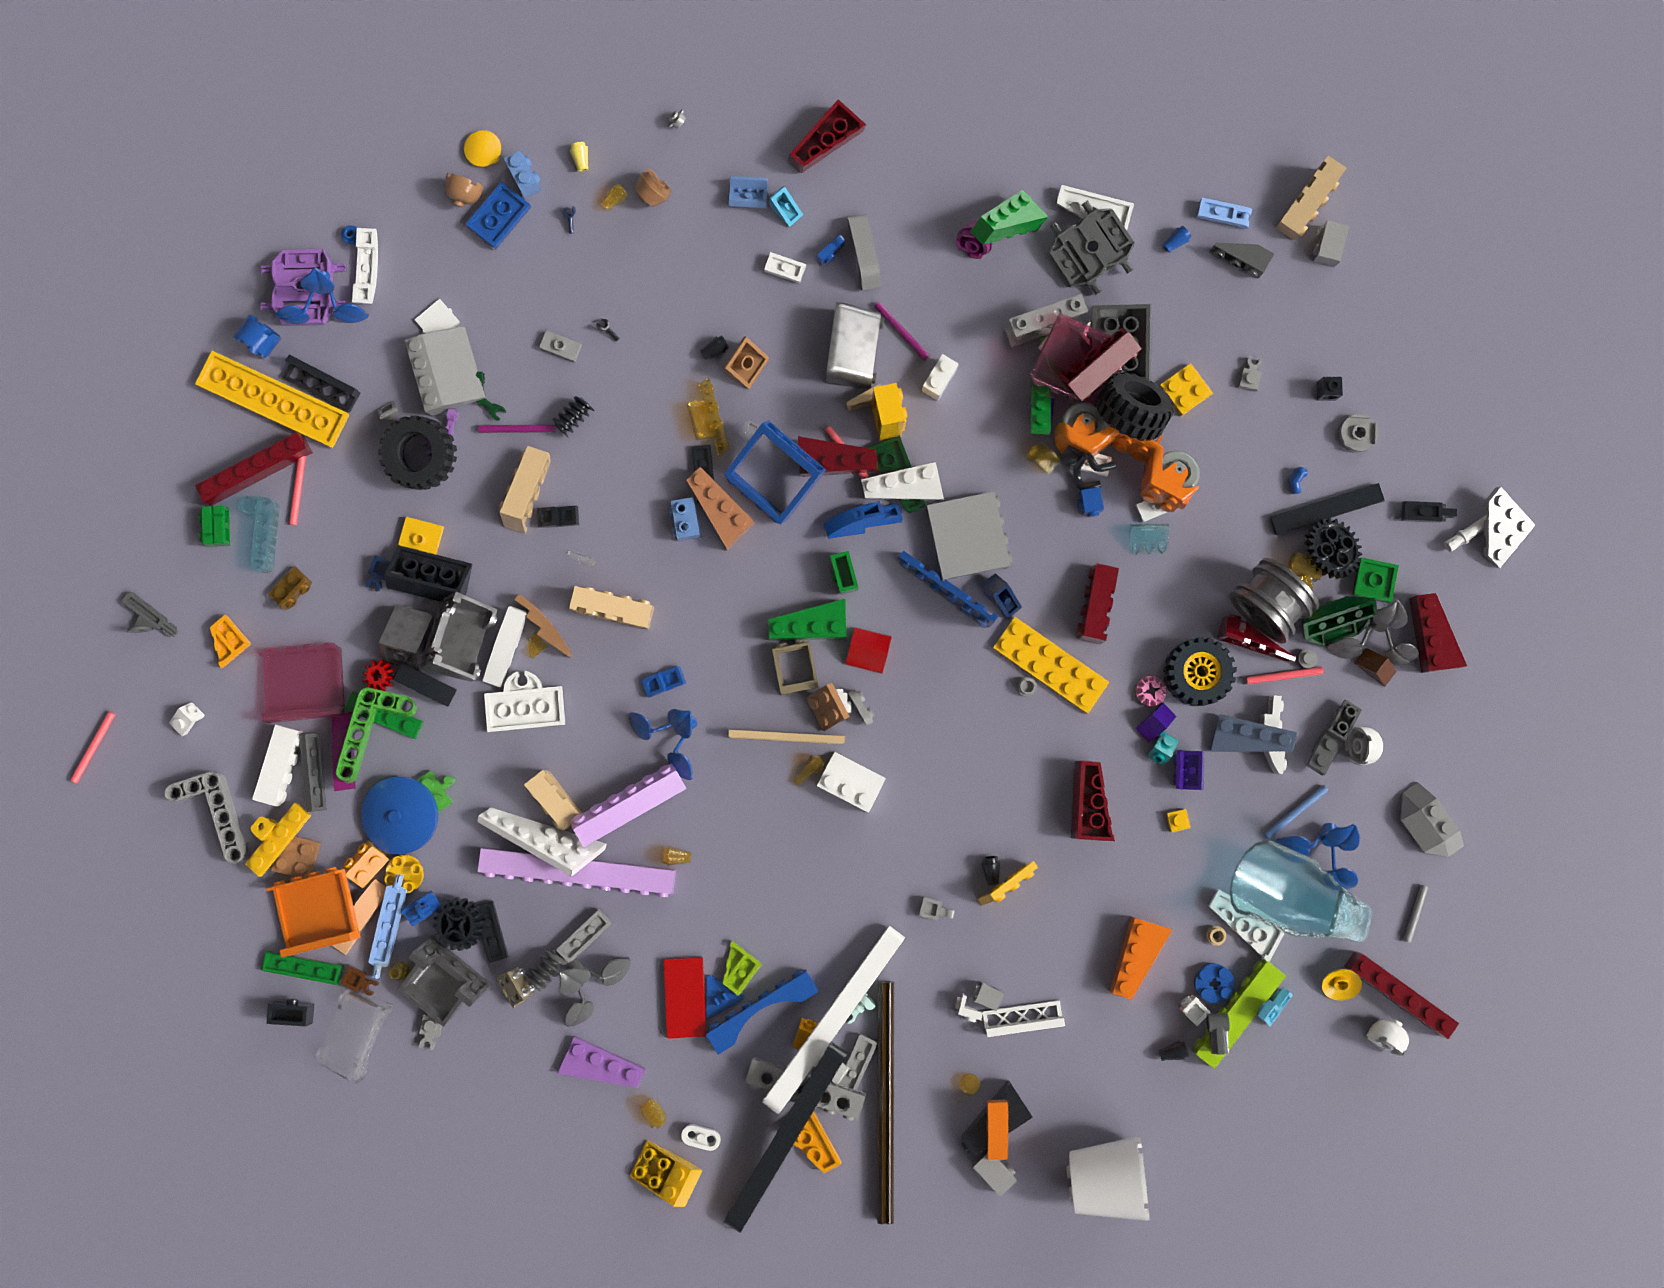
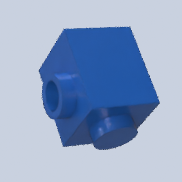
(1090, 502)

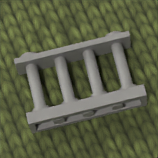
(1039, 322)

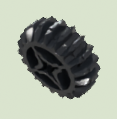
(448, 915)

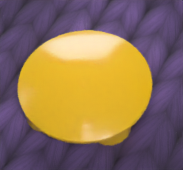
(482, 148)
(407, 866)

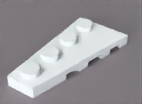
(911, 483)

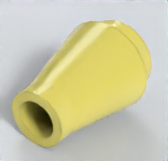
(580, 155)

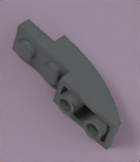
(1333, 736)

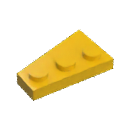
(1011, 884)

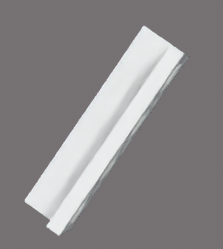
(1023, 1026)

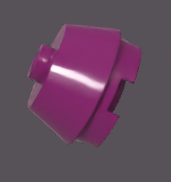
(970, 243)

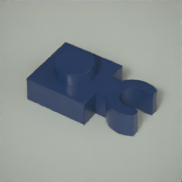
(377, 569)

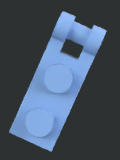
(1224, 213)

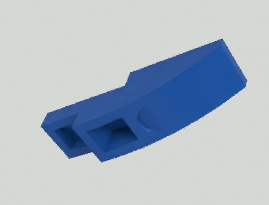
(861, 517)

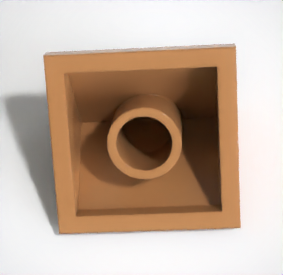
(746, 363)

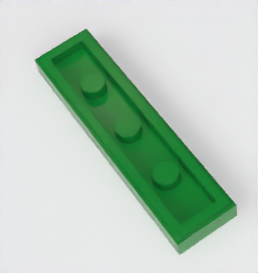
(302, 968)

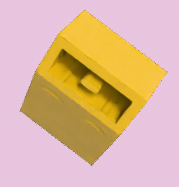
(666, 1174)

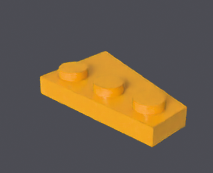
(817, 1145)

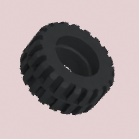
(1135, 406)
(393, 452)

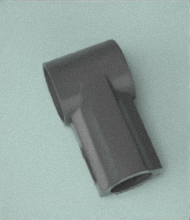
(1218, 1028)

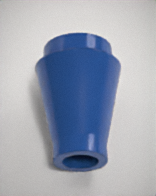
(1177, 238)

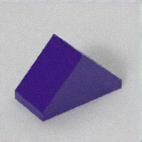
(1156, 722)

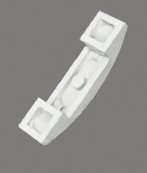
(366, 266)

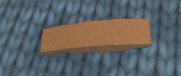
(548, 630)

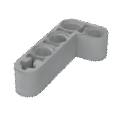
(864, 252)

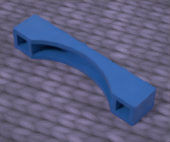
(797, 989)

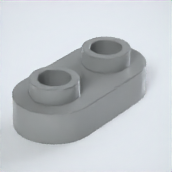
(858, 699)

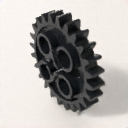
(1333, 548)

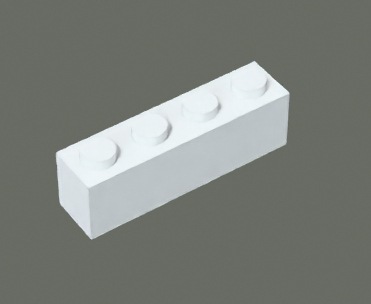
(278, 766)

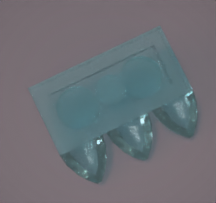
(1148, 536)

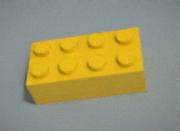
(888, 411)

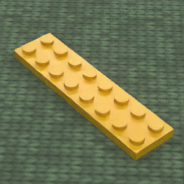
(272, 399)

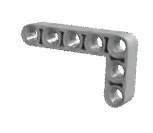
(217, 810)

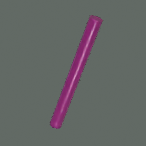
(902, 331)
(515, 428)

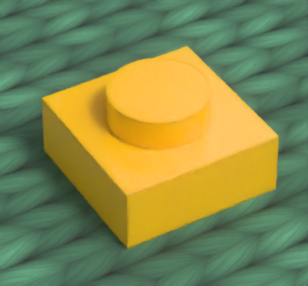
(1178, 820)

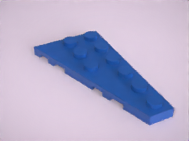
(952, 593)

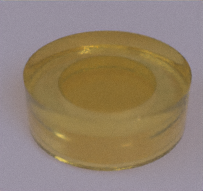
(970, 1083)

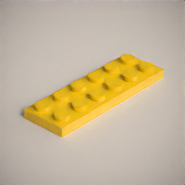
(1051, 665)

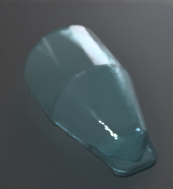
(1295, 895)

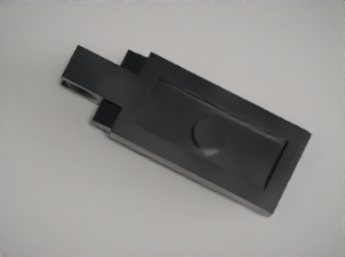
(1426, 511)

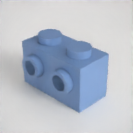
(522, 174)
(685, 519)

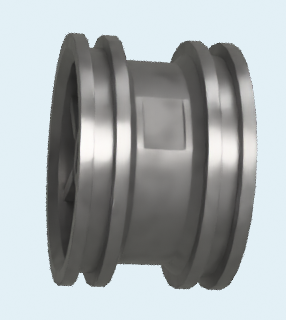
(1274, 600)

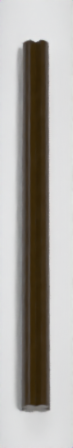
(885, 1104)

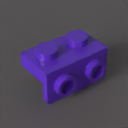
(1189, 770)

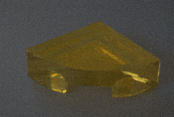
(536, 645)

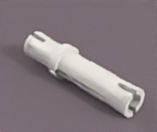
(1465, 535)

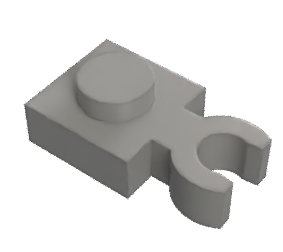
(1250, 377)
(430, 1029)

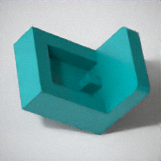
(1163, 748)

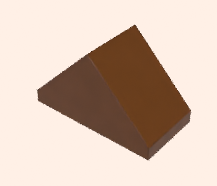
(1376, 666)

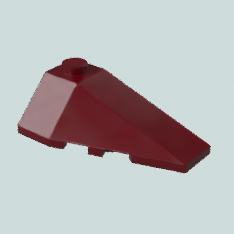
(1246, 636)

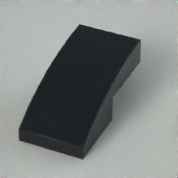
(557, 516)

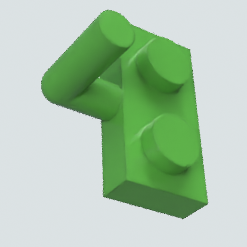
(438, 789)

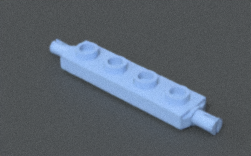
(387, 926)

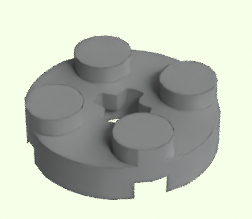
(1366, 425)

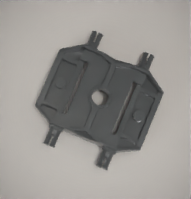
(1096, 262)

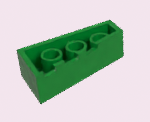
(1009, 218)

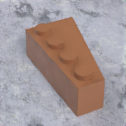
(722, 511)

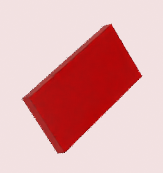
(685, 997)

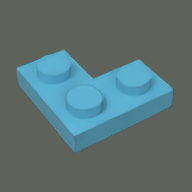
(1269, 1011)

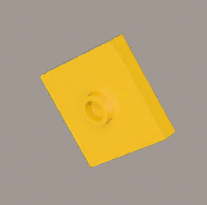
(421, 535)

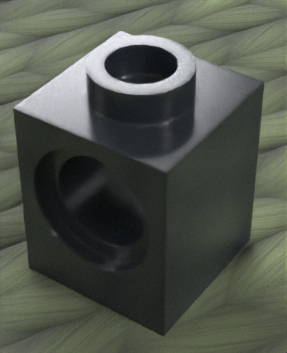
(1329, 388)

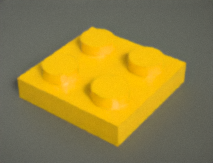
(1186, 389)

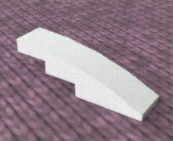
(505, 646)

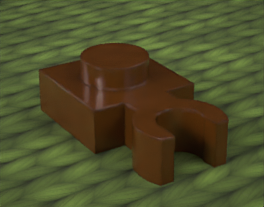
(356, 979)

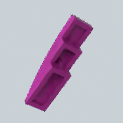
(338, 734)

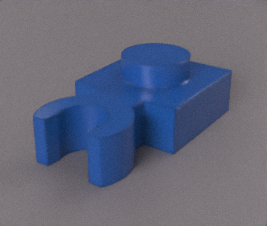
(828, 253)

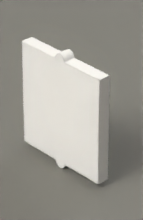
(437, 318)

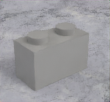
(1330, 243)
(995, 1173)

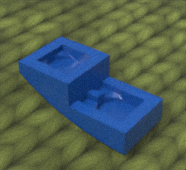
(663, 681)

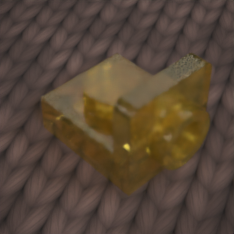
(1043, 457)

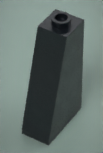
(976, 1135)

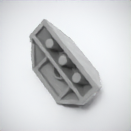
(1429, 822)

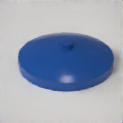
(399, 815)

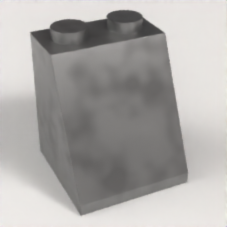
(406, 636)

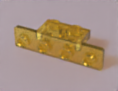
(706, 418)

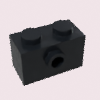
(290, 1013)

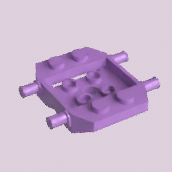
(287, 272)

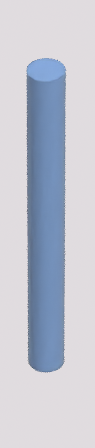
(1296, 811)

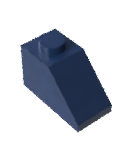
(1001, 595)

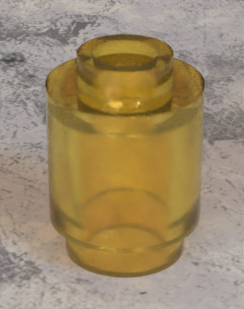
(653, 1113)

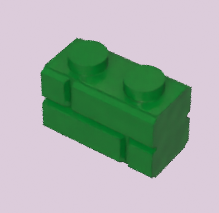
(214, 525)

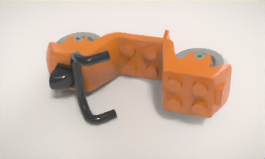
(1167, 477)

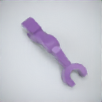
(451, 418)

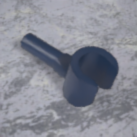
(570, 218)

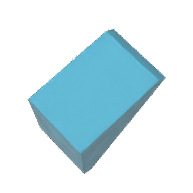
(785, 206)

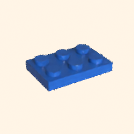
(498, 215)

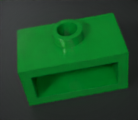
(843, 573)

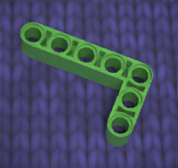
(365, 726)

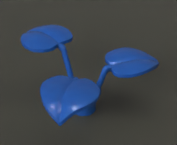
(320, 282)
(683, 724)
(1345, 838)

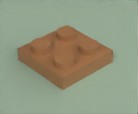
(827, 707)
(297, 858)

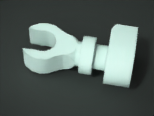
(866, 1002)

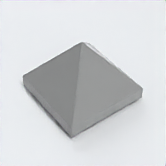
(388, 411)

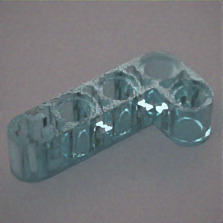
(261, 535)

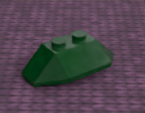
(1339, 619)

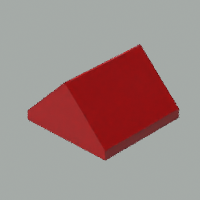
(868, 650)

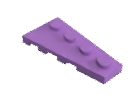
(597, 1064)

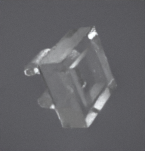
(748, 430)

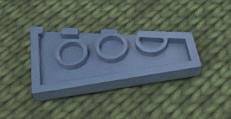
(1247, 736)

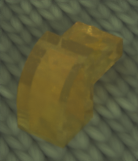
(1302, 568)

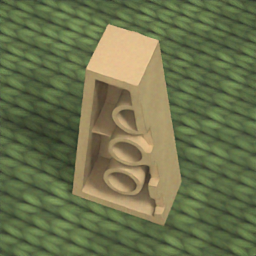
(524, 489)

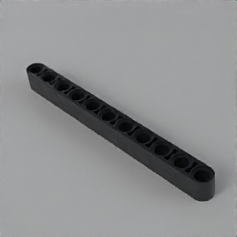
(785, 1137)

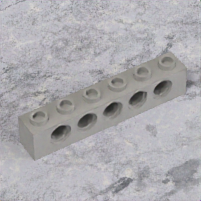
(854, 1097)

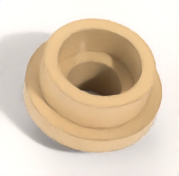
(1222, 935)

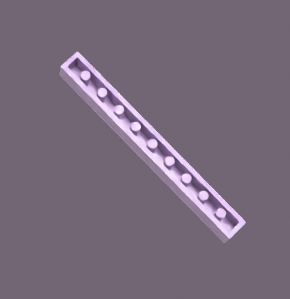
(596, 873)

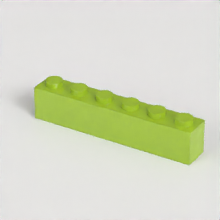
(1242, 1007)

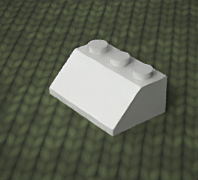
(851, 782)

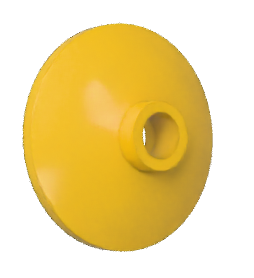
(1341, 984)

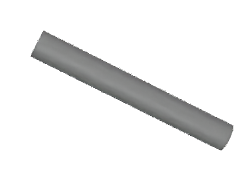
(1415, 913)

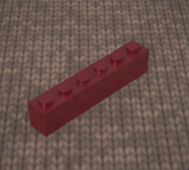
(253, 469)
(1402, 995)

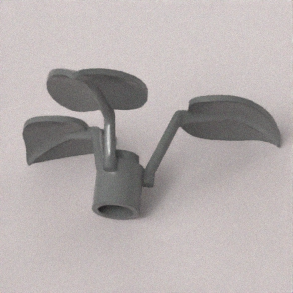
(577, 975)

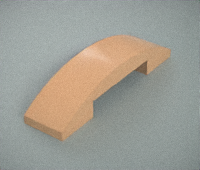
(364, 909)

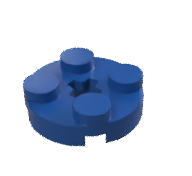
(1222, 991)

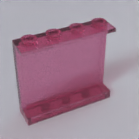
(1065, 344)
(303, 683)

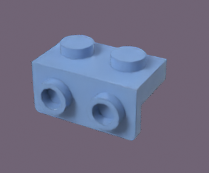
(748, 192)

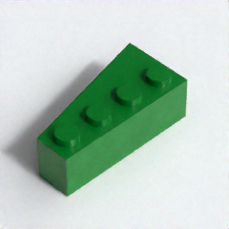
(815, 623)

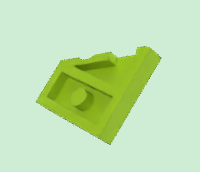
(740, 968)

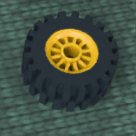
(1183, 686)

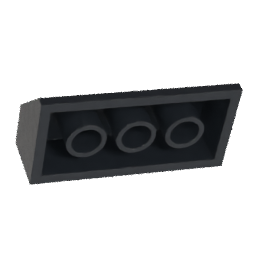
(427, 574)

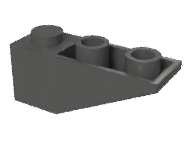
(1248, 257)

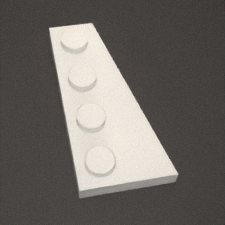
(1072, 198)
(1257, 935)

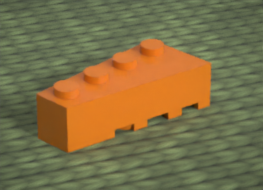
(1138, 953)

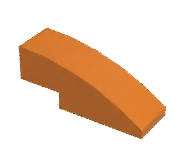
(997, 1129)

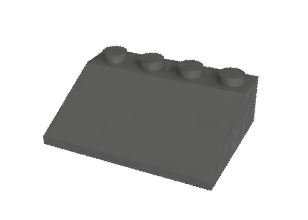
(1138, 322)

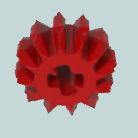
(380, 668)

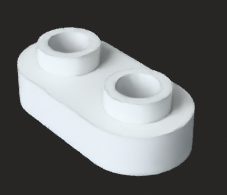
(700, 1139)

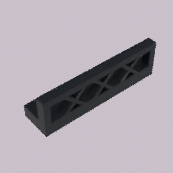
(324, 377)

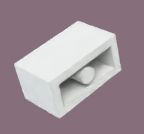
(940, 377)

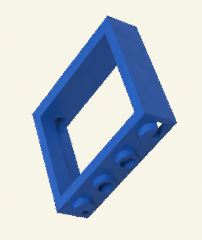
(791, 449)

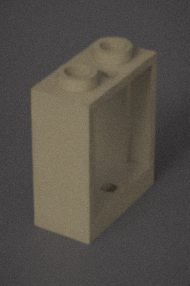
(799, 687)

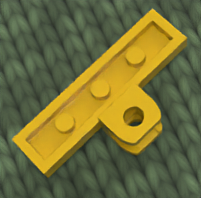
(275, 837)

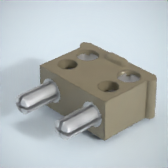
(515, 986)

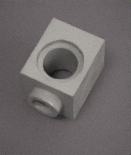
(987, 996)

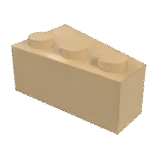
(553, 799)

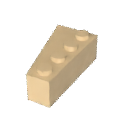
(1310, 198)
(611, 607)

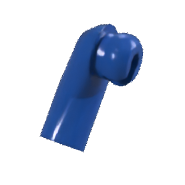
(1295, 478)

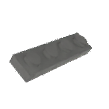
(313, 772)

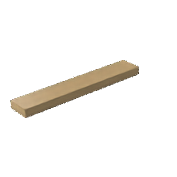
(792, 737)

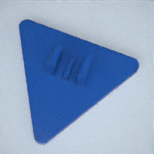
(719, 997)

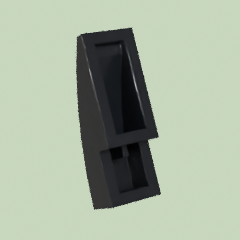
(425, 684)

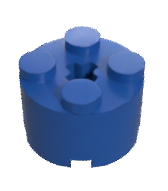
(258, 336)

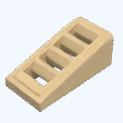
(861, 400)

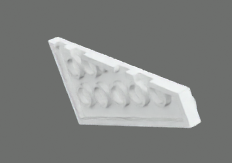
(548, 843)

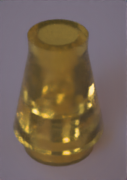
(615, 196)
(675, 856)
(403, 971)

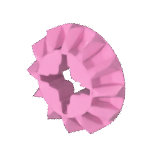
(1147, 699)

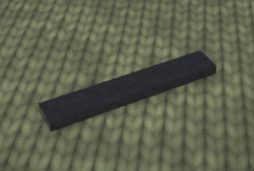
(1327, 509)

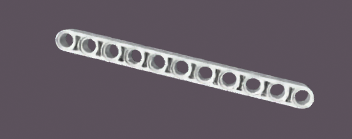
(833, 1020)

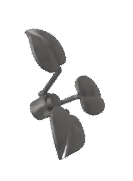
(1389, 616)

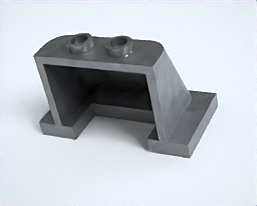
(441, 981)

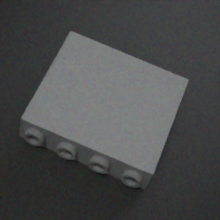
(968, 535)

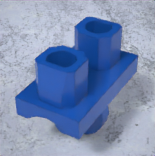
(421, 908)

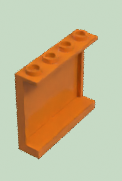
(315, 911)

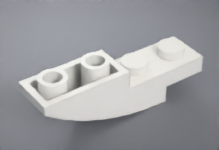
(1272, 718)

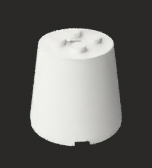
(1109, 1180)

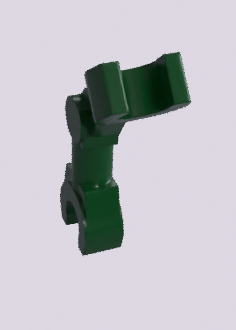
(492, 408)

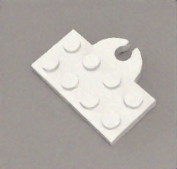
(524, 705)

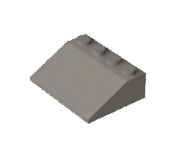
(444, 370)

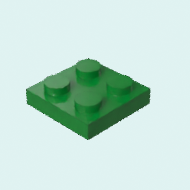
(1375, 580)

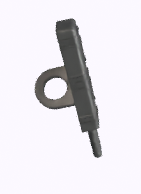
(147, 617)

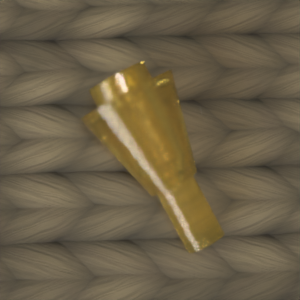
(812, 766)

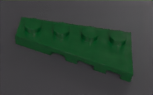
(892, 458)

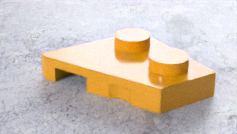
(228, 640)

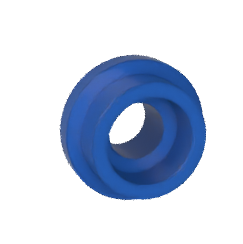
(344, 234)

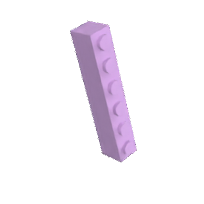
(627, 804)

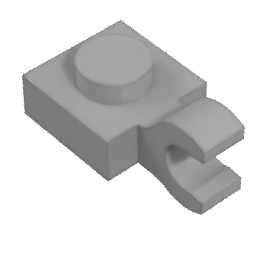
(933, 908)

